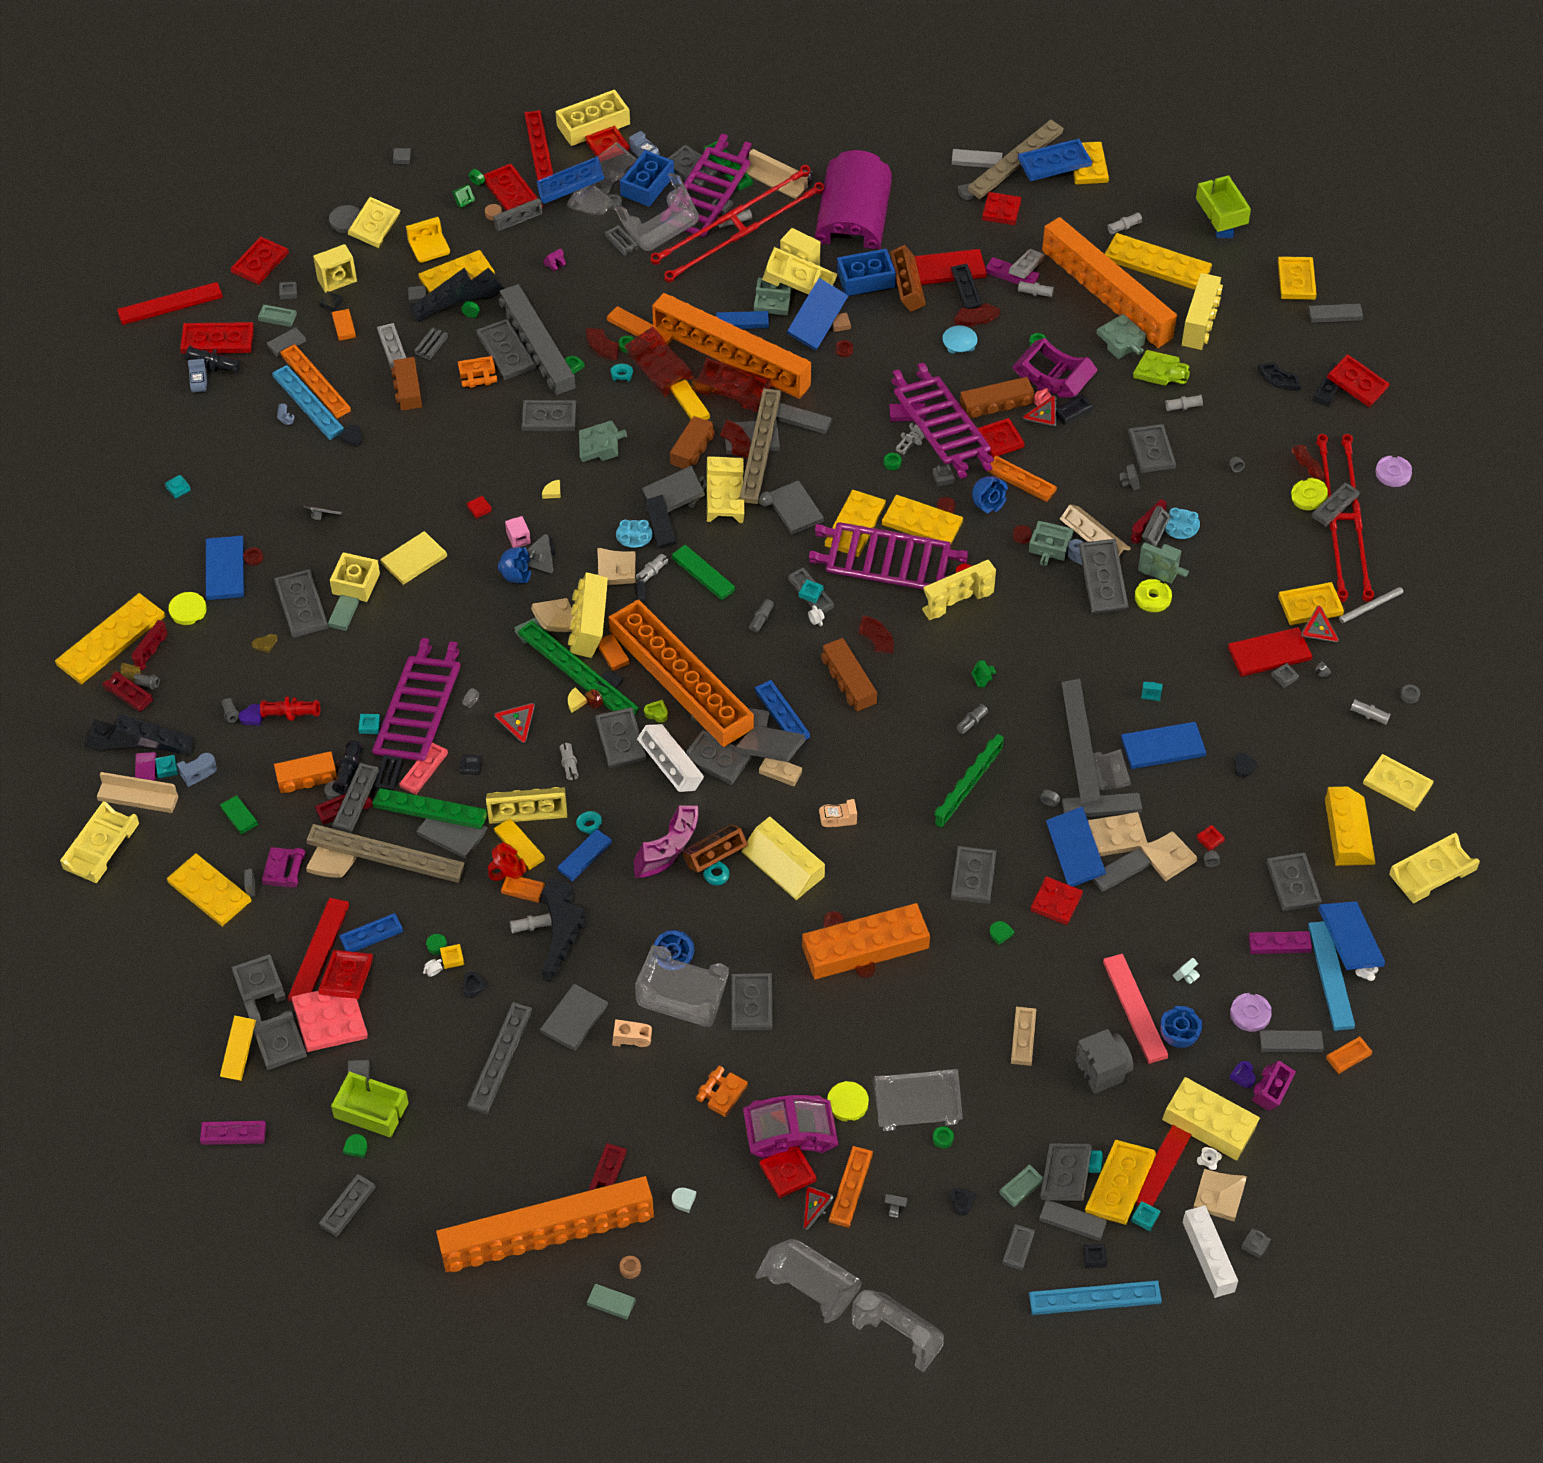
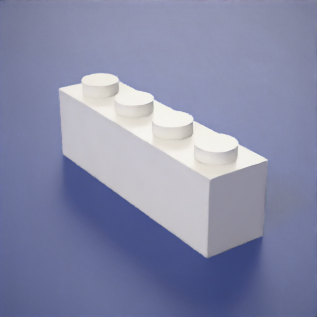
(670, 758)
(1210, 1251)

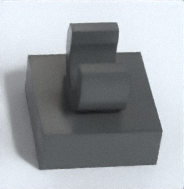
(943, 475)
(1130, 478)
(895, 1204)
(1256, 1243)

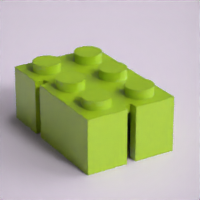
(1226, 204)
(369, 1110)

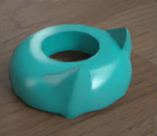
(621, 368)
(589, 816)
(716, 880)

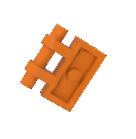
(477, 367)
(727, 1094)

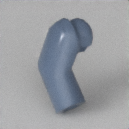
(283, 416)

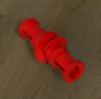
(289, 708)

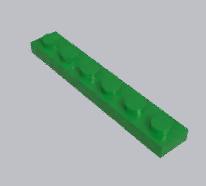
(971, 777)
(430, 808)

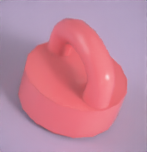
(1041, 396)

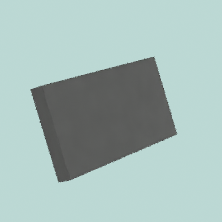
(506, 349)
(1103, 576)
(301, 603)

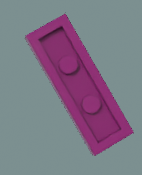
(1001, 270)
(1279, 942)
(233, 1132)

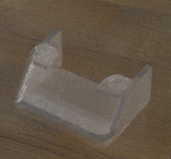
(594, 198)
(667, 224)
(812, 1275)

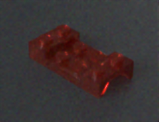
(657, 360)
(732, 383)

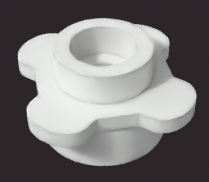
(816, 616)
(433, 967)
(1367, 973)
(1213, 1154)

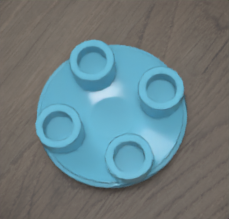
(959, 339)
(1182, 523)
(634, 533)

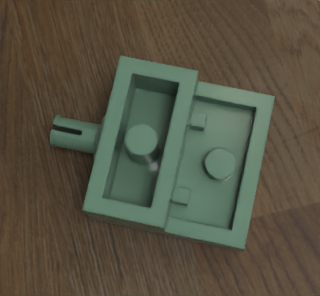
(772, 298)
(1122, 336)
(600, 441)
(1050, 541)
(1161, 562)

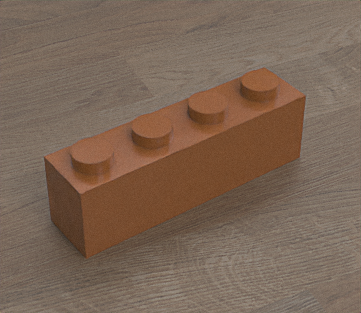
(907, 278)
(997, 397)
(849, 674)

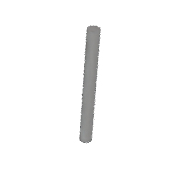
(1370, 605)

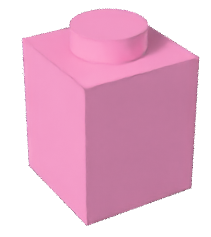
(517, 532)

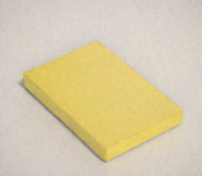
(374, 222)
(413, 558)
(1398, 782)

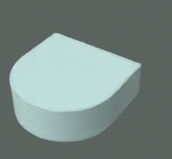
(683, 1199)

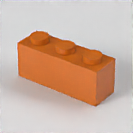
(305, 772)

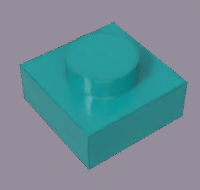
(177, 486)
(811, 591)
(1151, 691)
(369, 723)
(166, 766)
(1095, 1162)
(1145, 1216)

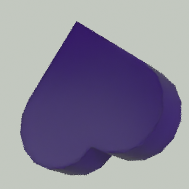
(251, 715)
(1243, 1075)

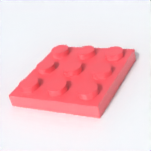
(328, 1020)

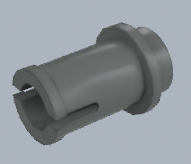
(148, 681)
(231, 714)

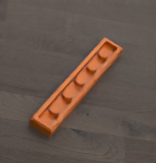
(315, 381)

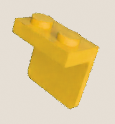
(427, 240)

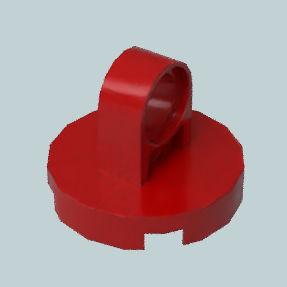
(507, 862)

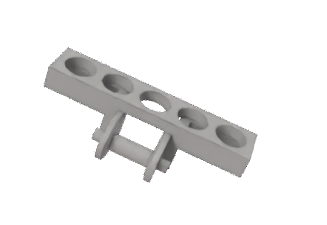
(911, 438)

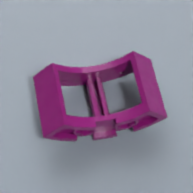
(1082, 370)

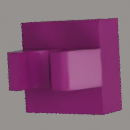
(554, 257)

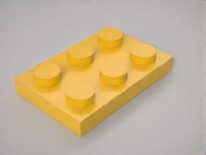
(1098, 171)
(1297, 278)
(1301, 602)

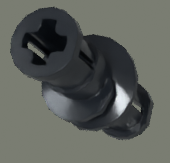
(213, 360)
(347, 767)

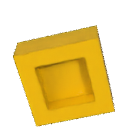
(452, 956)

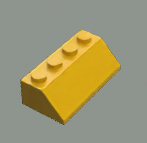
(1349, 827)

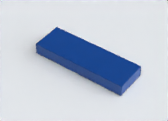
(745, 320)
(584, 855)
(371, 933)

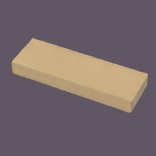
(1023, 1036)

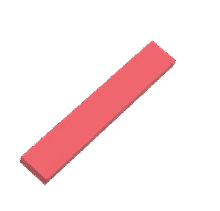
(1135, 1008)

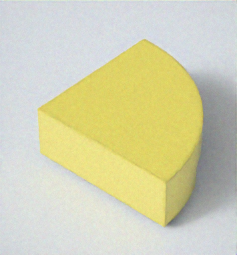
(552, 490)
(576, 700)

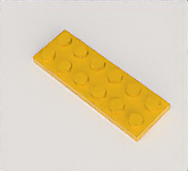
(1156, 261)
(109, 638)

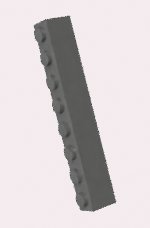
(537, 339)

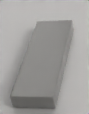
(975, 158)
(1026, 263)
(391, 343)

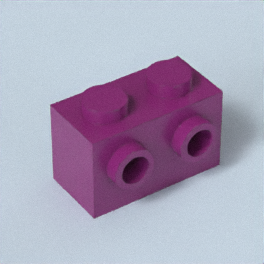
(1273, 1085)

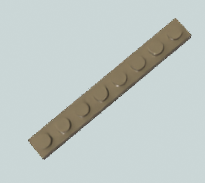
(1010, 162)
(760, 446)
(385, 853)

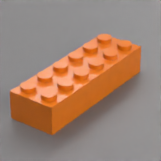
(865, 941)

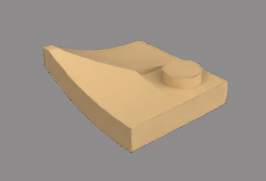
(617, 566)
(554, 615)
(1169, 855)
(329, 863)
(1220, 1194)

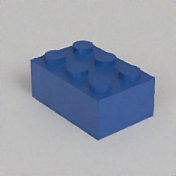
(646, 178)
(866, 272)

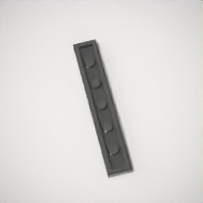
(499, 1058)

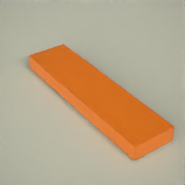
(634, 324)
(1022, 479)
(850, 1186)

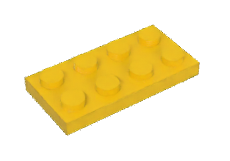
(473, 263)
(858, 510)
(921, 520)
(209, 889)
(1120, 1182)

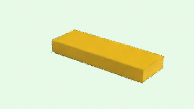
(689, 400)
(512, 835)
(237, 1048)

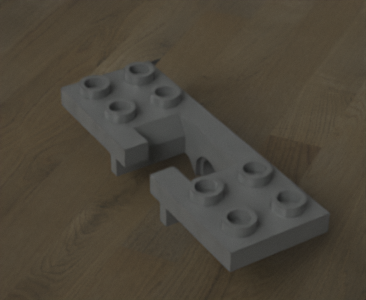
(277, 1036)

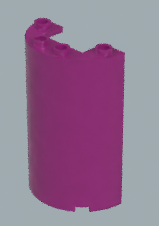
(854, 198)

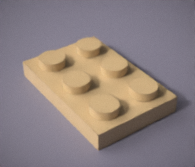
(1118, 833)

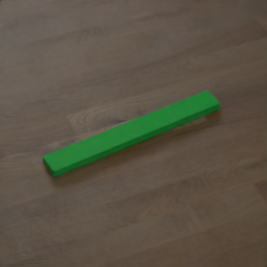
(574, 667)

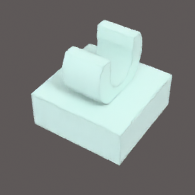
(1187, 972)

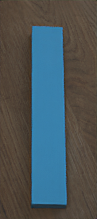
(308, 402)
(1331, 977)
(1094, 1297)

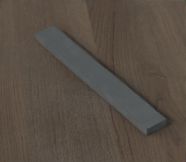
(1081, 742)

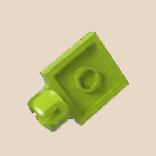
(1161, 369)

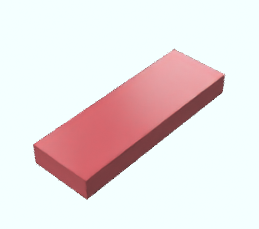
(423, 770)

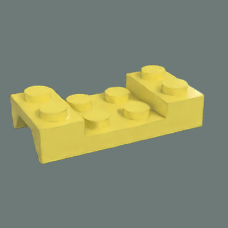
(795, 272)
(724, 487)
(975, 580)
(98, 842)
(1432, 868)

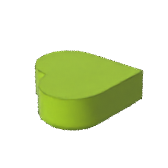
(656, 711)

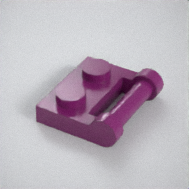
(277, 866)

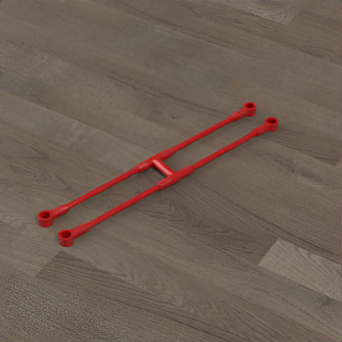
(743, 231)
(1356, 516)

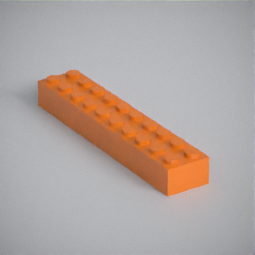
(1108, 281)
(732, 345)
(681, 673)
(545, 1224)

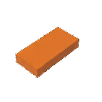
(343, 324)
(613, 652)
(523, 888)
(1349, 1055)

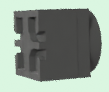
(1104, 1060)

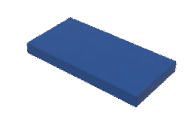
(1054, 159)
(570, 180)
(817, 314)
(224, 567)
(1163, 745)
(1076, 847)
(1351, 935)

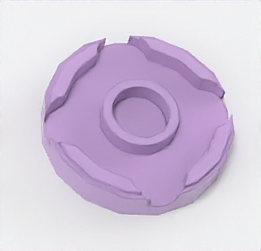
(1393, 471)
(1250, 1012)

